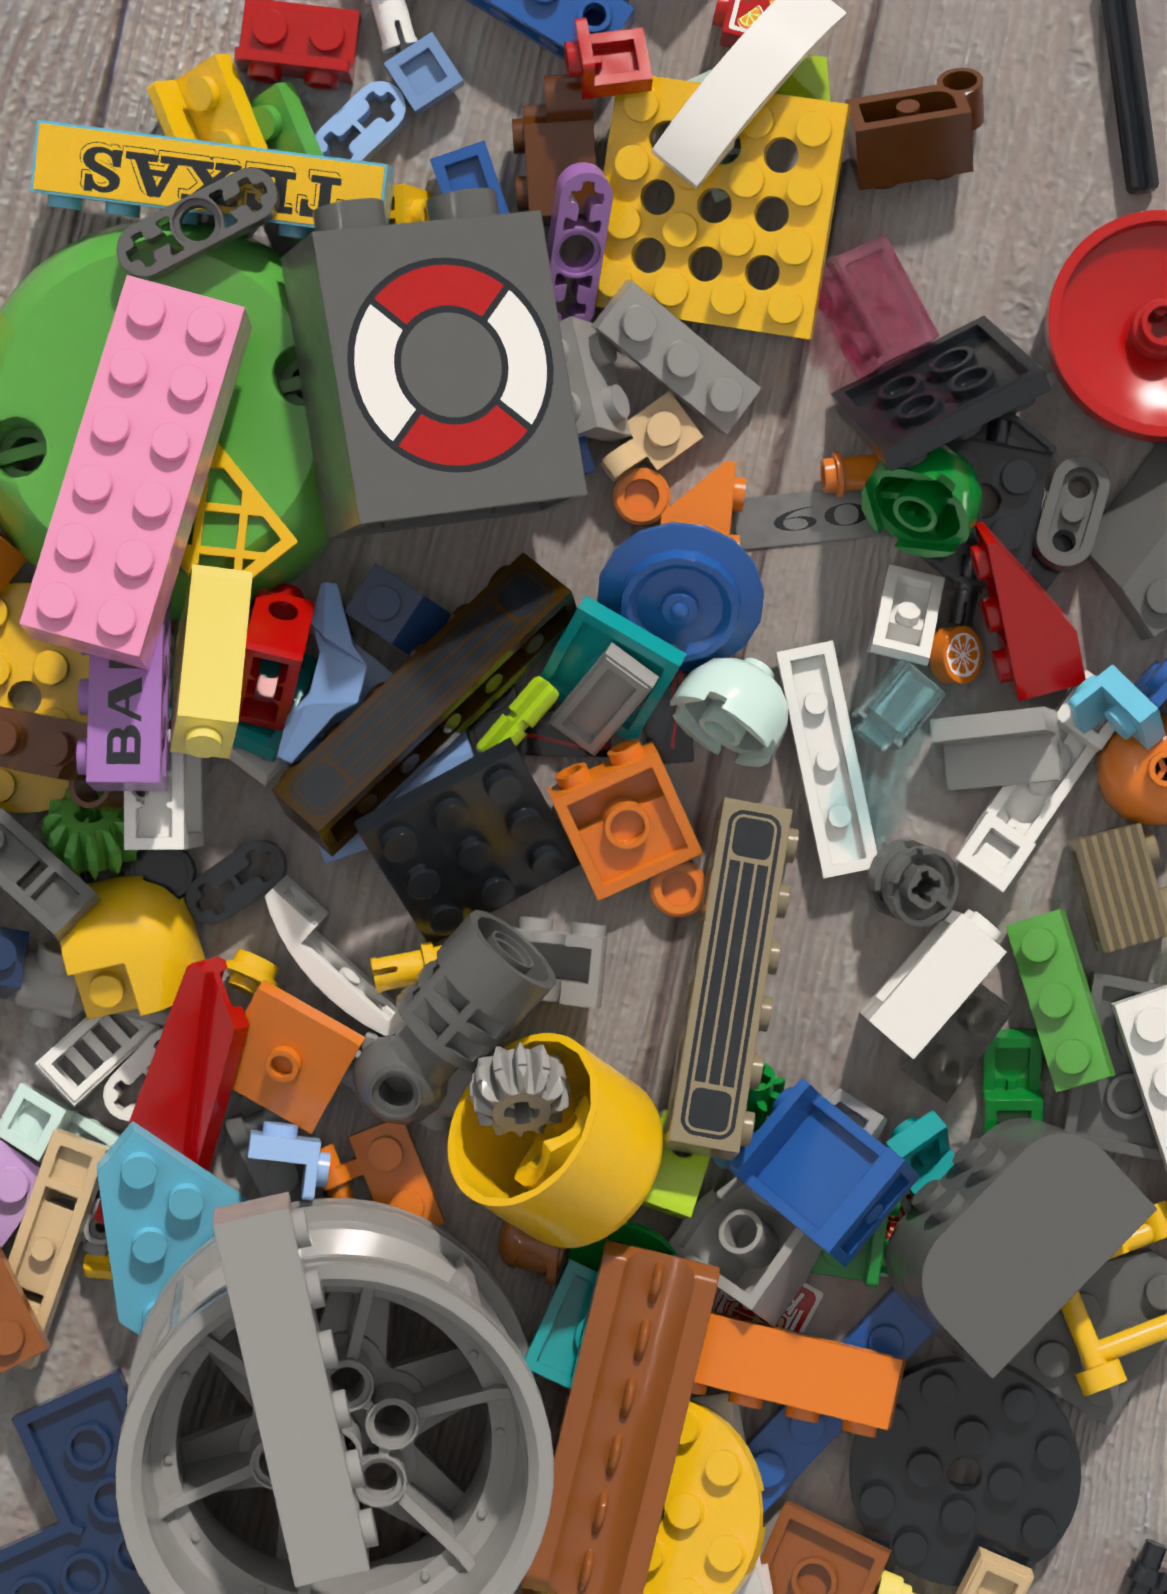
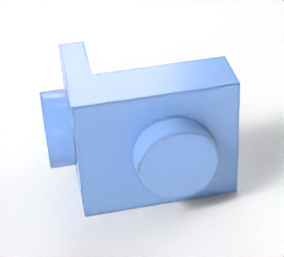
(282, 1144)

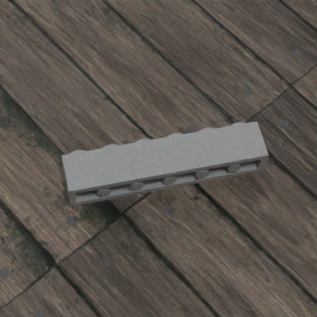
(292, 1388)

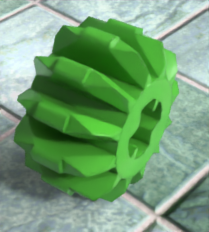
(86, 837)

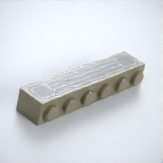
(728, 980)

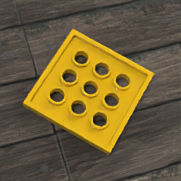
(798, 247)

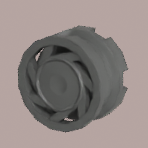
(913, 882)

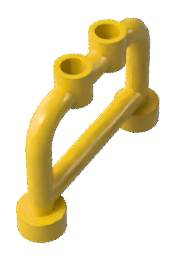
(1102, 1355)

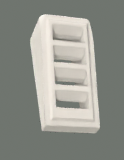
(63, 1083)

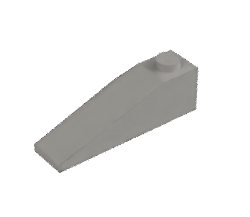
(754, 1245)

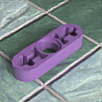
(597, 210)

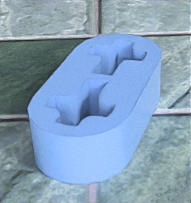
(356, 112)

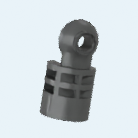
(452, 1016)

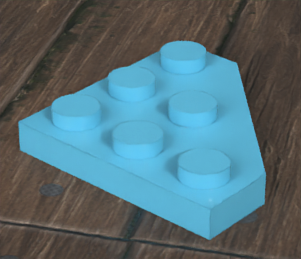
(154, 1216)

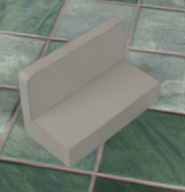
(999, 748)

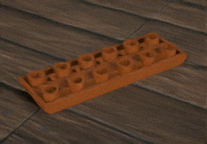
(623, 1421)

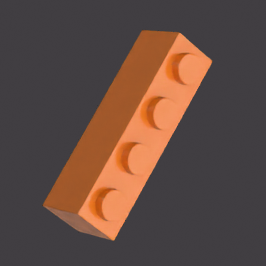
(799, 1372)

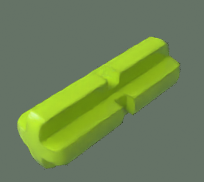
(525, 712)

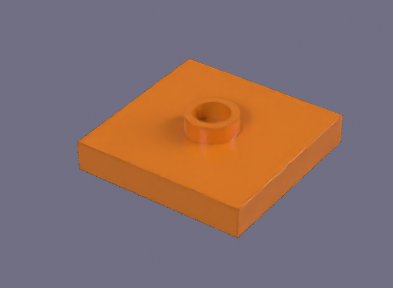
(293, 1056)

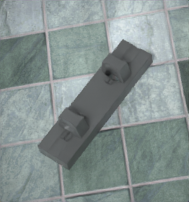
(56, 896)

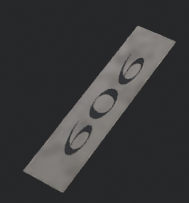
(802, 519)

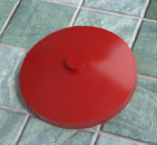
(1112, 325)

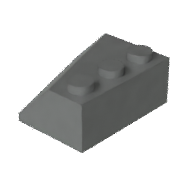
(1133, 547)

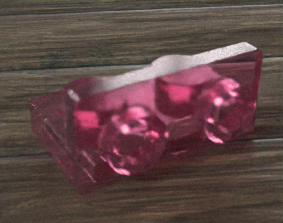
(873, 307)

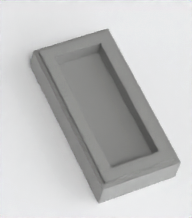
(603, 699)

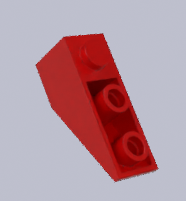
(1034, 636)

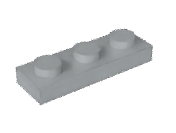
(676, 357)

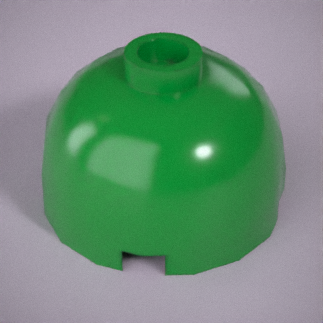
(926, 504)

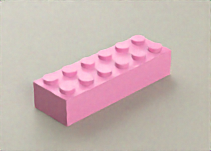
(137, 473)

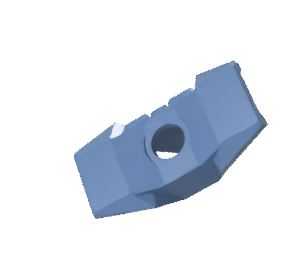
(339, 682)

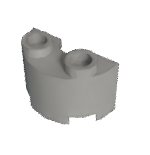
(574, 957)

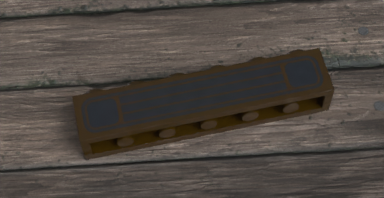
(426, 703)

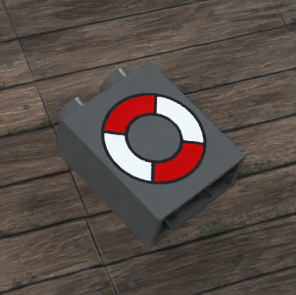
(431, 365)

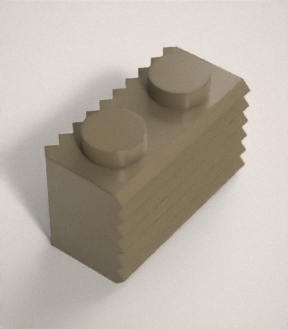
(1120, 886)

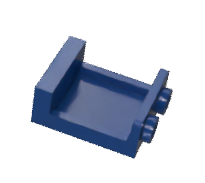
(823, 1171)

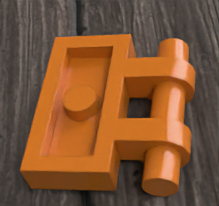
(391, 1170)

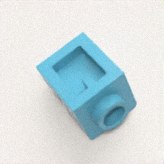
(1119, 702)

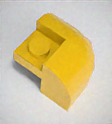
(131, 948)

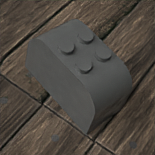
(1010, 1237)

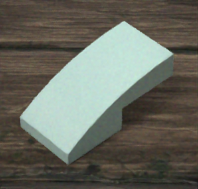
(35, 1115)

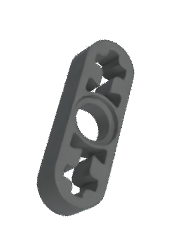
(165, 258)

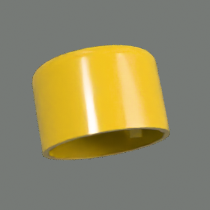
(579, 1174)

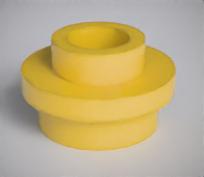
(249, 971)

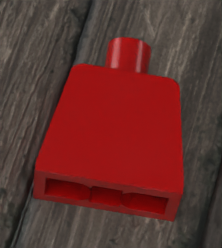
(278, 634)

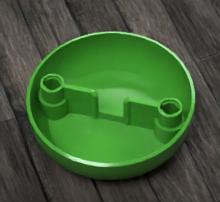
(50, 357)

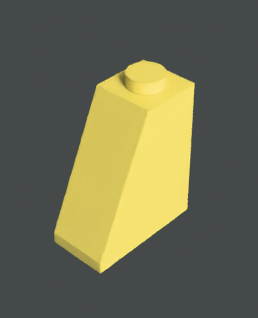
(210, 662)

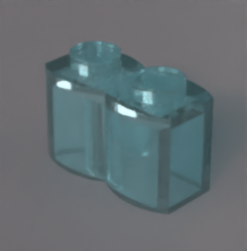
(896, 707)

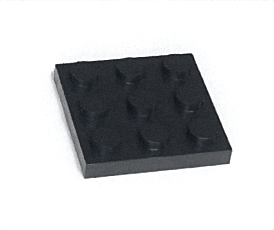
(940, 393)
(468, 841)

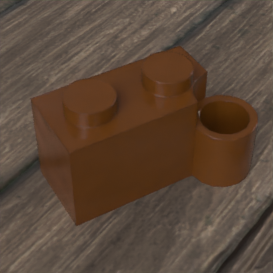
(916, 131)
(552, 140)
(48, 748)

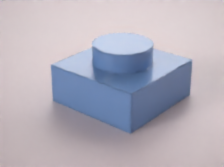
(424, 74)

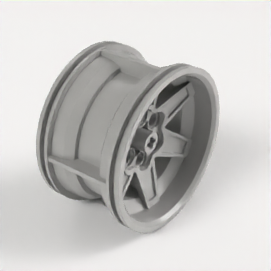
(365, 1258)

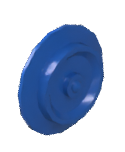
(686, 589)

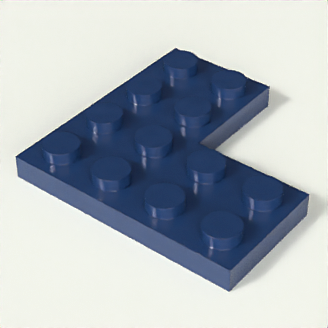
(75, 1458)

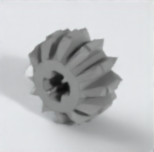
(519, 1090)

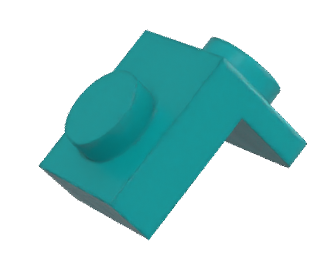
(924, 1147)

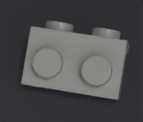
(596, 395)

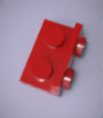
(298, 43)

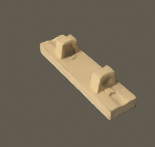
(51, 1230)

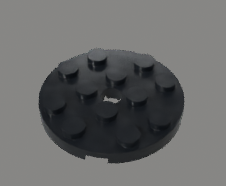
(1024, 1484)

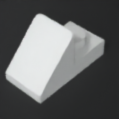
(907, 615)

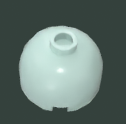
(733, 706)

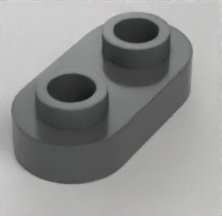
(1070, 515)

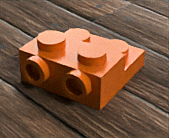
(623, 818)

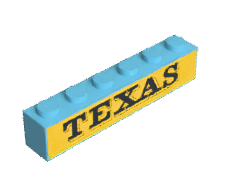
(158, 170)

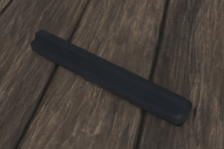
(1130, 96)

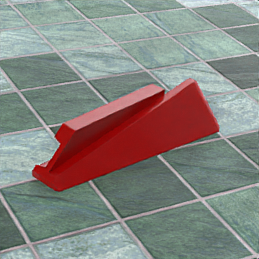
(193, 1066)

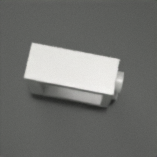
(168, 817)
(935, 980)

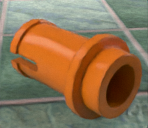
(846, 472)

